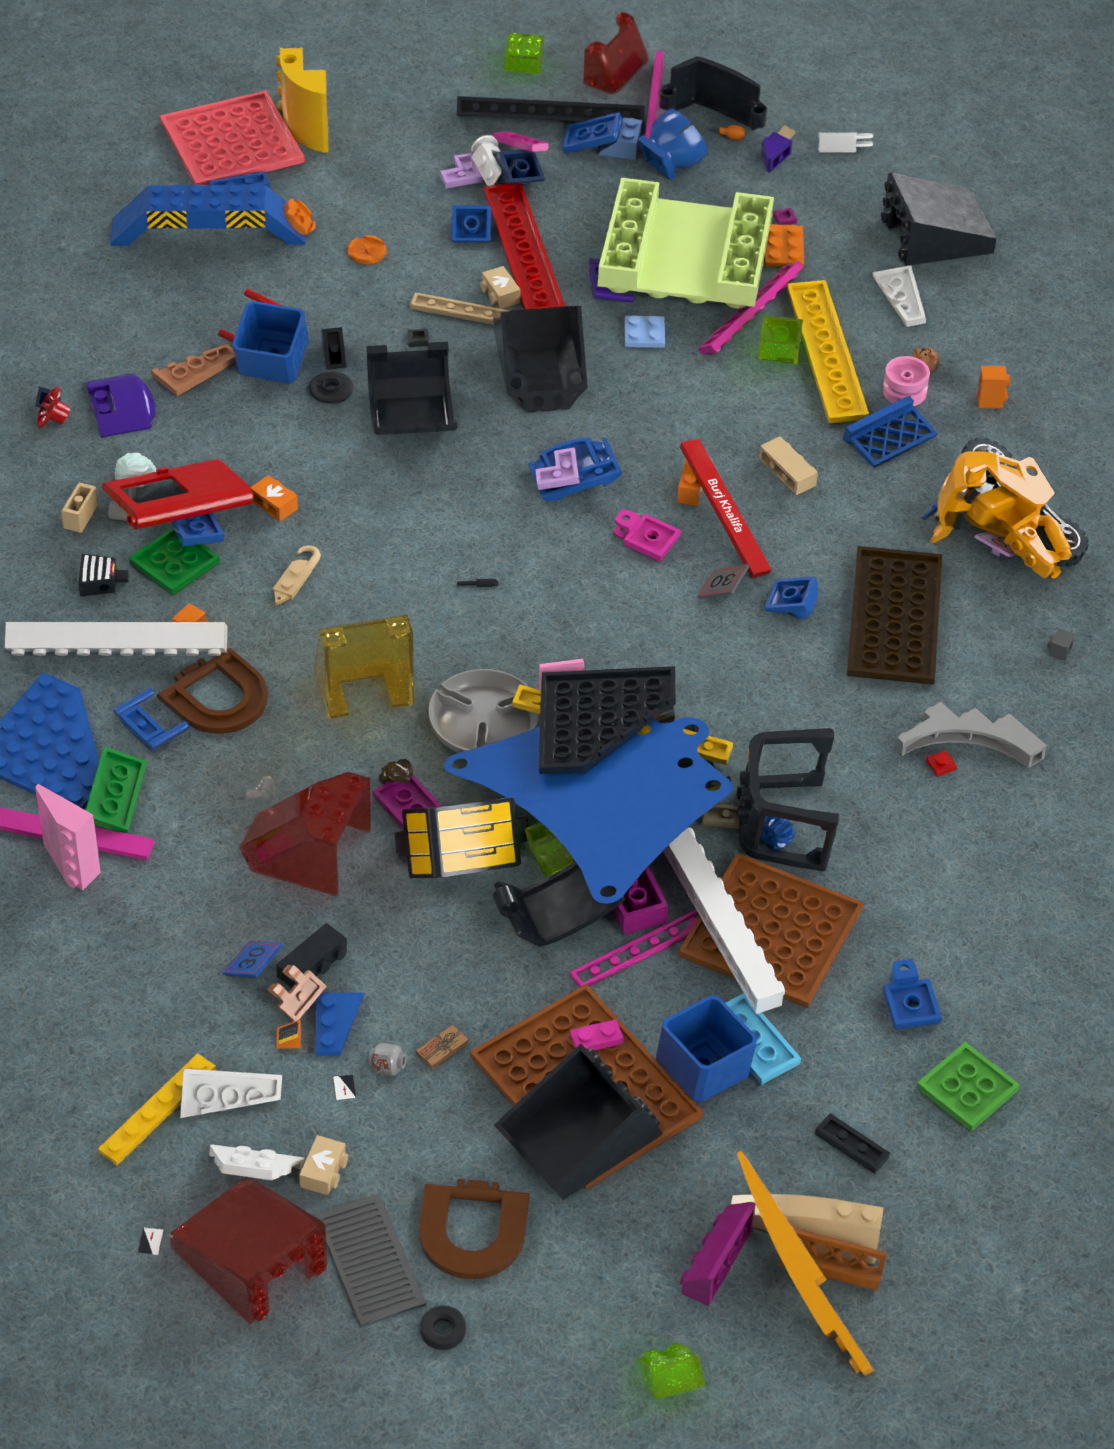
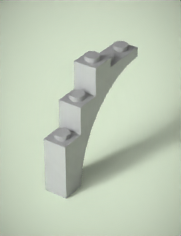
(972, 727)

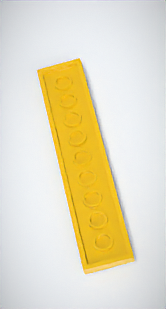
(827, 352)

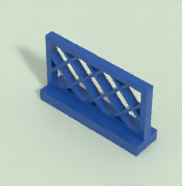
(878, 421)

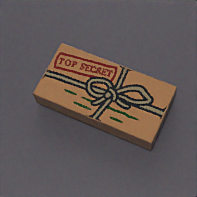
(442, 1047)

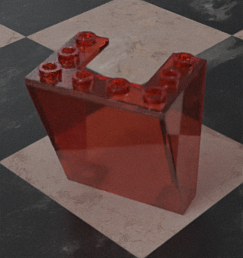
(249, 1241)

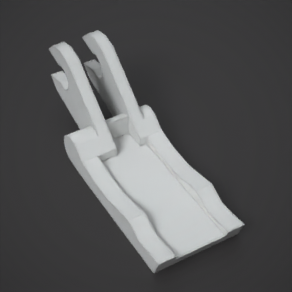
(842, 141)

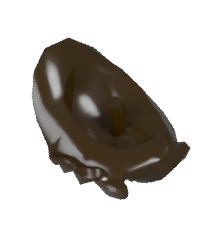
(396, 771)

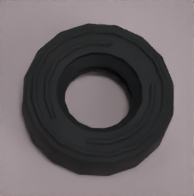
(443, 1313)

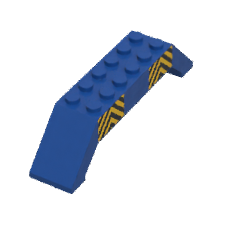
(203, 209)

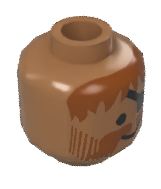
(928, 356)

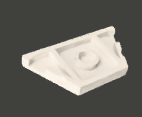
(252, 1163)

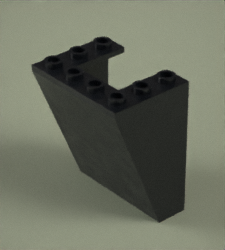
(936, 220)
(578, 1123)

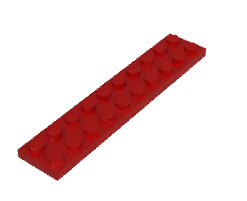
(523, 246)

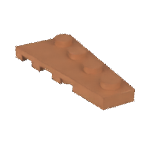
(193, 371)

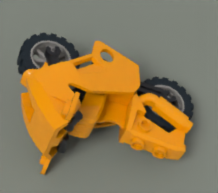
(1010, 504)

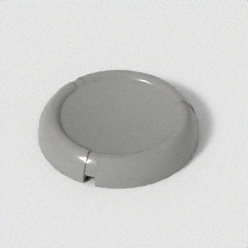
(478, 710)

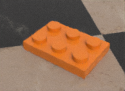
(784, 245)

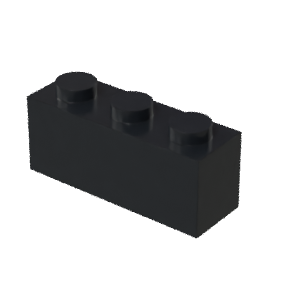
(315, 953)

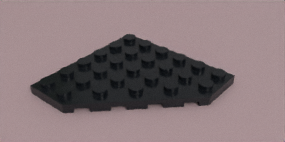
(596, 712)

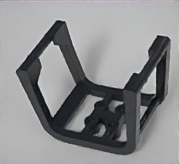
(753, 808)

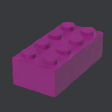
(642, 906)

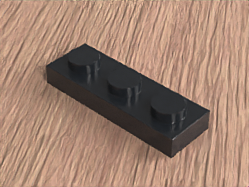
(852, 1143)

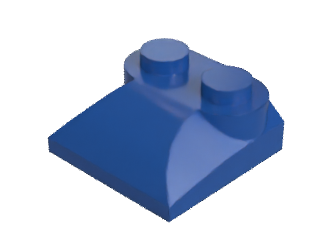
(471, 223)
(793, 596)

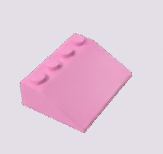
(68, 838)

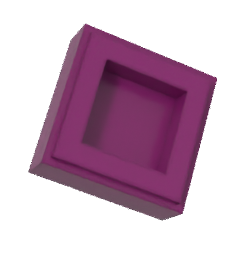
(784, 216)

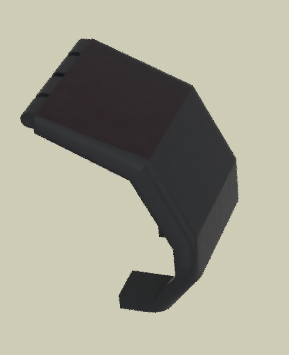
(410, 390)

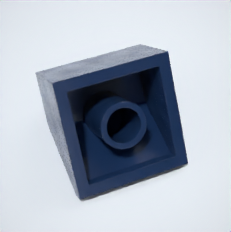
(519, 167)

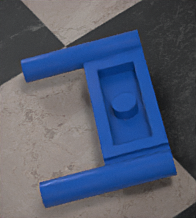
(143, 725)

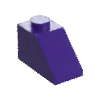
(775, 150)

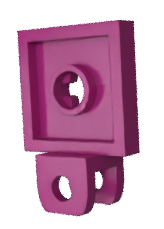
(638, 531)

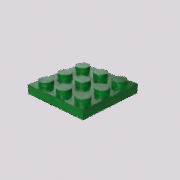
(171, 563)

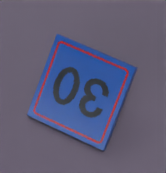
(252, 959)

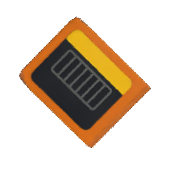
(289, 1035)

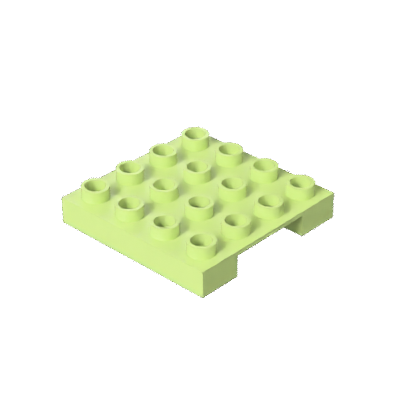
(685, 246)

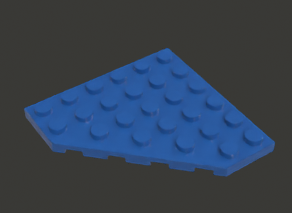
(49, 741)

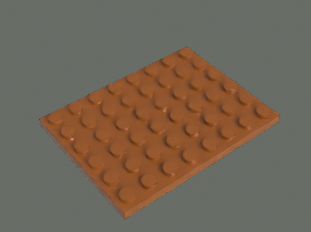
(536, 1045)

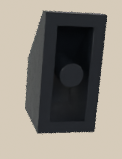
(333, 347)

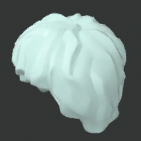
(133, 465)

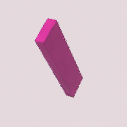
(520, 141)

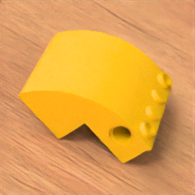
(303, 100)

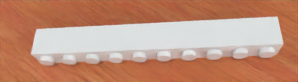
(116, 637)
(724, 922)

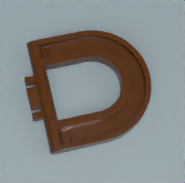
(218, 721)
(477, 1263)

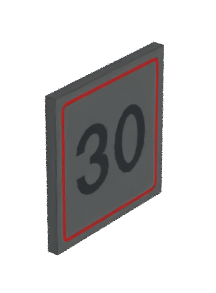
(723, 581)

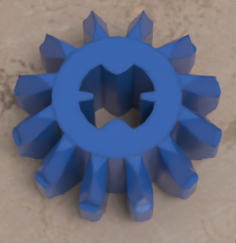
(777, 832)

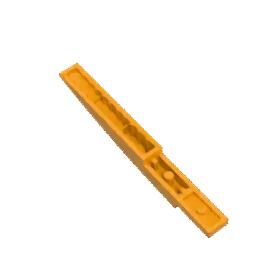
(802, 1268)

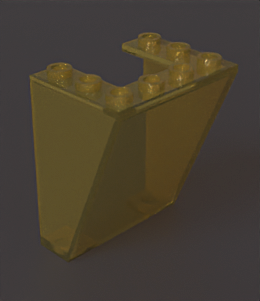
(365, 652)

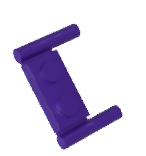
(604, 292)

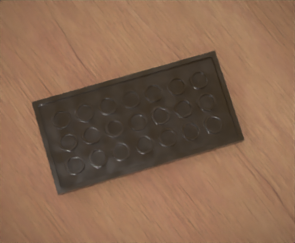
(895, 615)

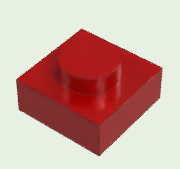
(941, 763)

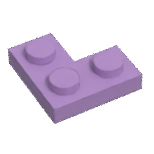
(464, 173)
(562, 474)

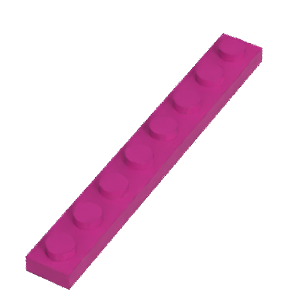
(745, 314)

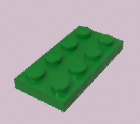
(115, 789)

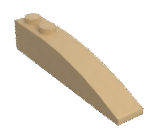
(827, 1217)

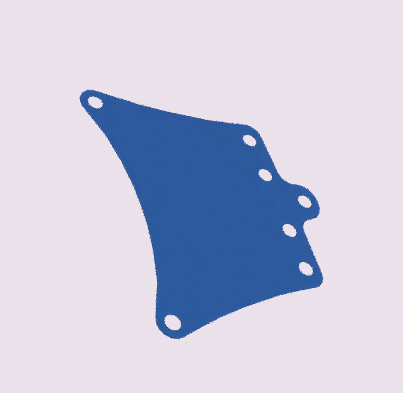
(617, 810)

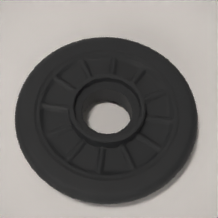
(343, 388)

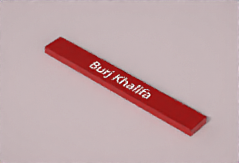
(725, 508)

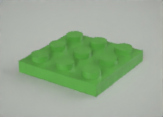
(968, 1086)

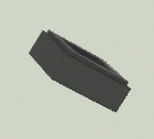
(418, 337)

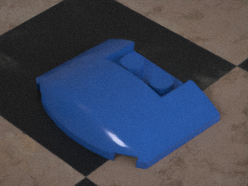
(594, 463)

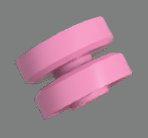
(906, 377)

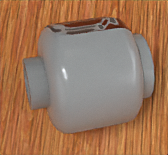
(387, 1059)

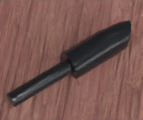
(480, 582)

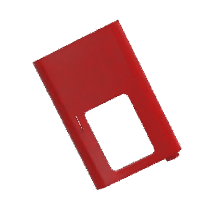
(208, 489)

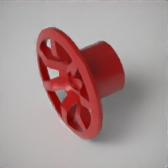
(54, 411)

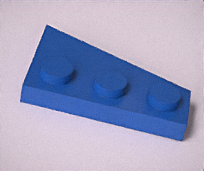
(334, 1020)

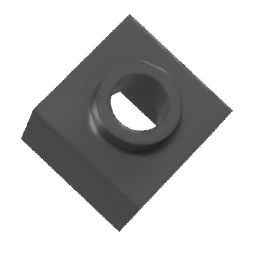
(1061, 644)

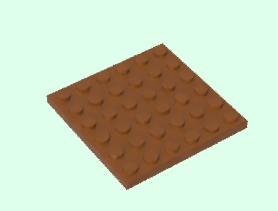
(791, 920)

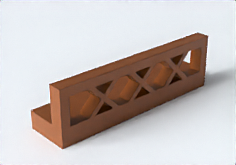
(843, 1270)

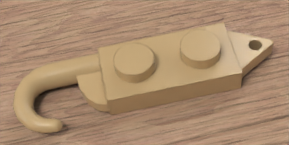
(295, 575)

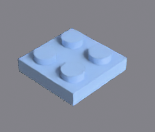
(645, 331)

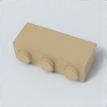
(788, 465)

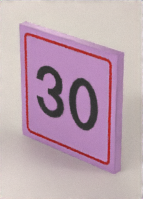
(996, 542)

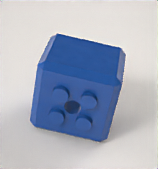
(267, 331)
(706, 1035)

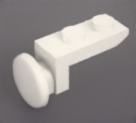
(484, 159)

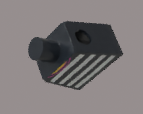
(99, 575)

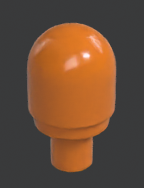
(733, 132)

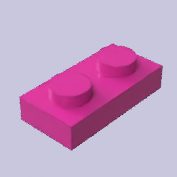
(597, 1035)

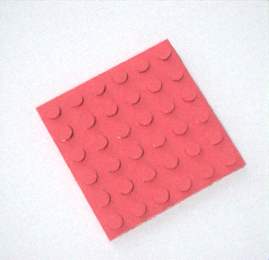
(232, 138)

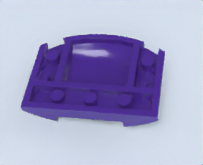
(121, 404)

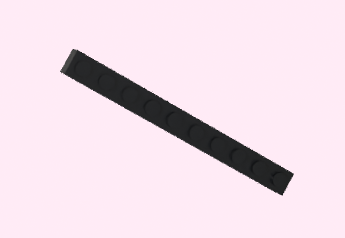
(543, 109)

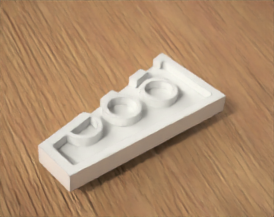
(902, 293)
(222, 1090)

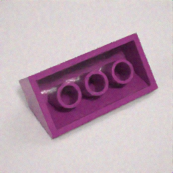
(718, 1252)

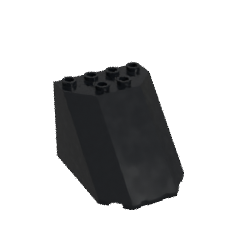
(542, 356)

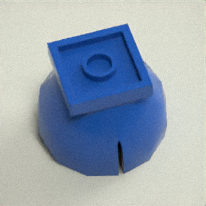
(668, 148)

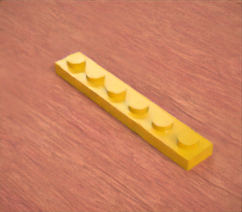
(150, 1114)

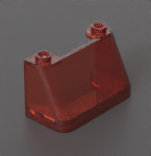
(615, 64)

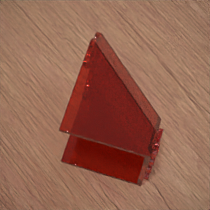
(301, 833)

